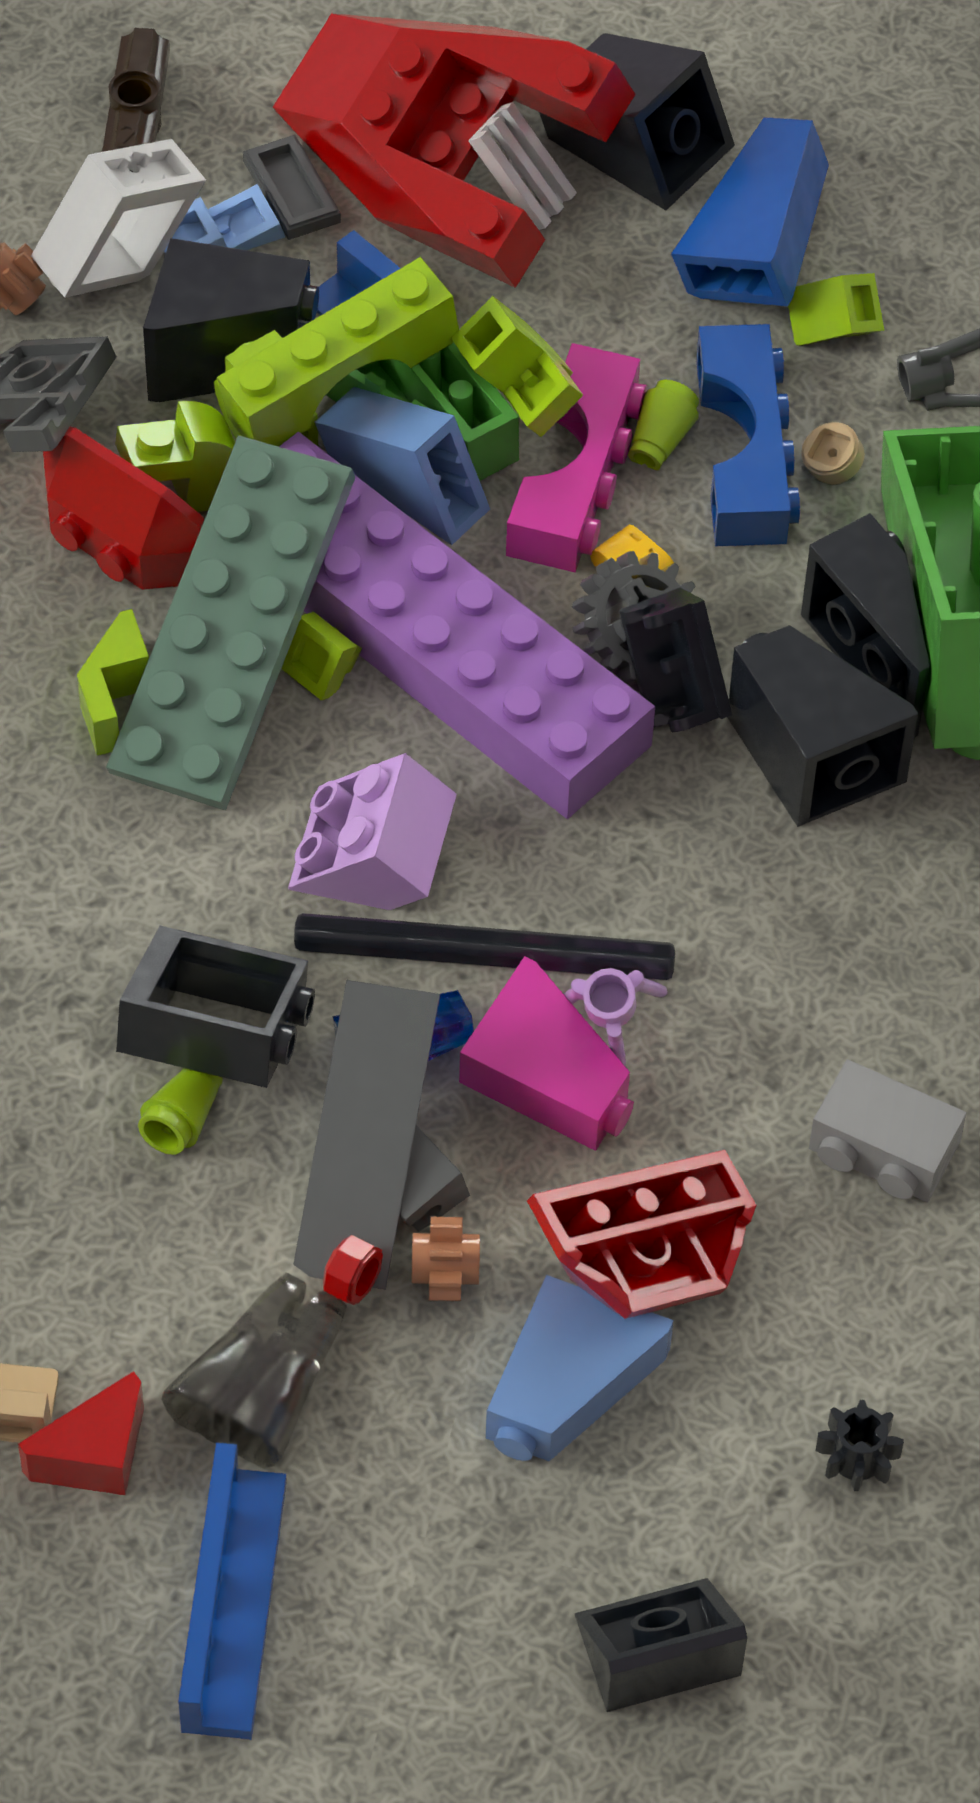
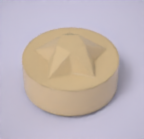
(833, 453)

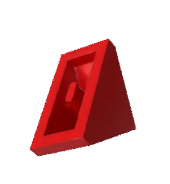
(91, 1443)

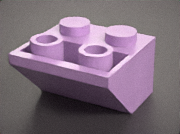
(375, 835)

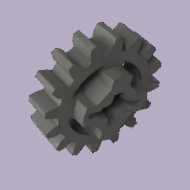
(614, 588)

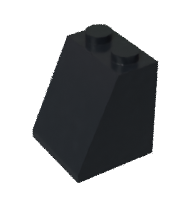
(669, 129)
(212, 304)
(817, 724)

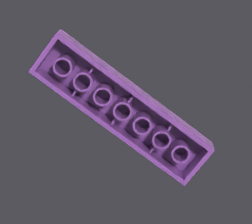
(475, 653)

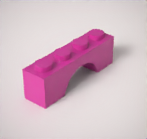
(557, 510)

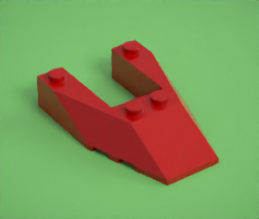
(396, 113)

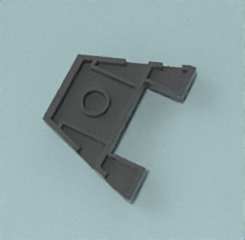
(47, 386)

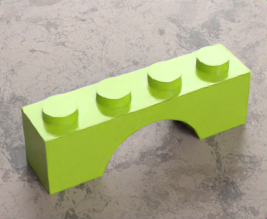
(282, 386)

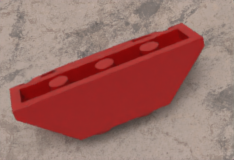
(117, 514)
(650, 1232)

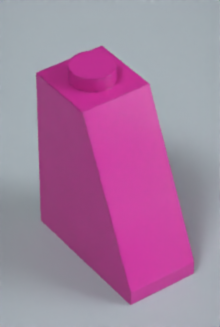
(547, 1061)

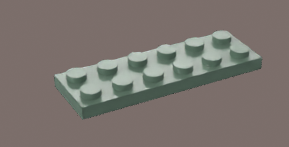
(231, 622)

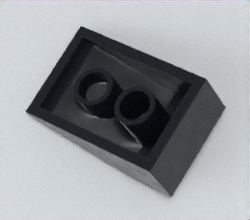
(866, 607)

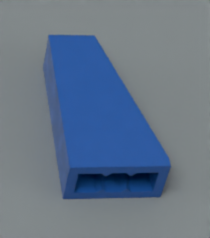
(758, 218)

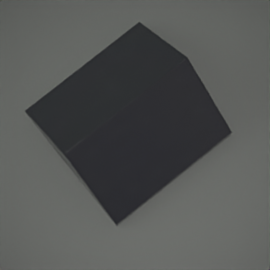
(662, 1643)

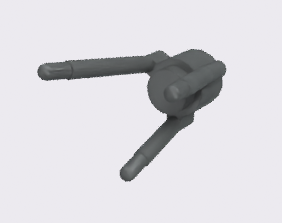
(930, 370)

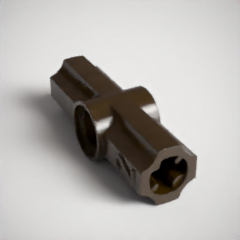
(137, 90)

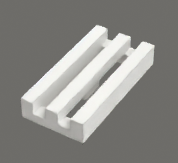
(527, 161)

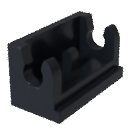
(676, 659)

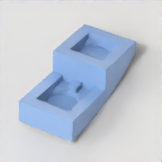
(235, 223)

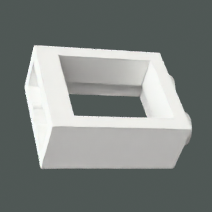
(79, 245)

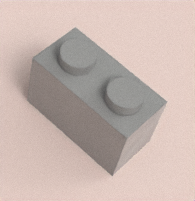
(886, 1132)

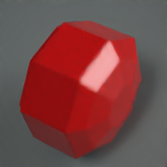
(352, 1270)

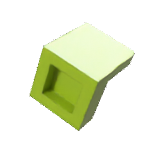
(835, 309)

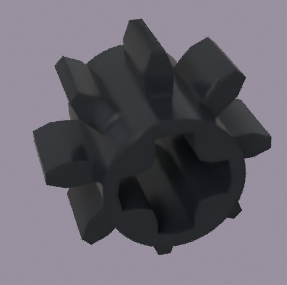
(860, 1460)

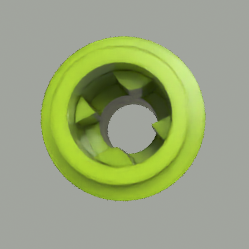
(663, 422)
(178, 1110)

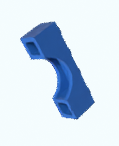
(751, 489)

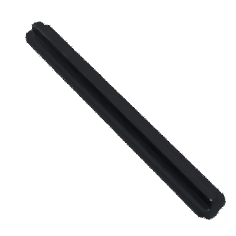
(481, 945)

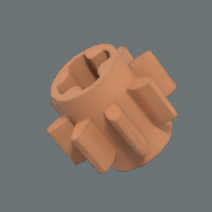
(19, 278)
(445, 1258)

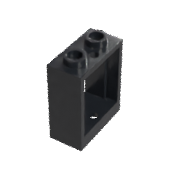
(222, 974)

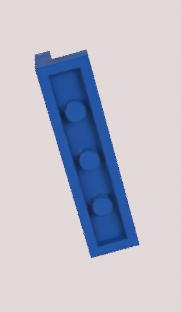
(231, 1599)

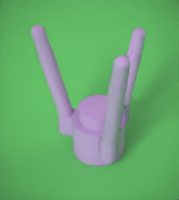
(611, 1000)

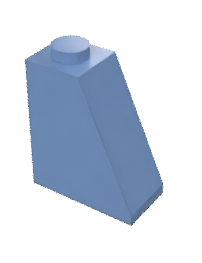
(408, 458)
(570, 1370)

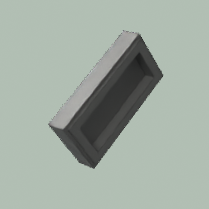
(292, 187)

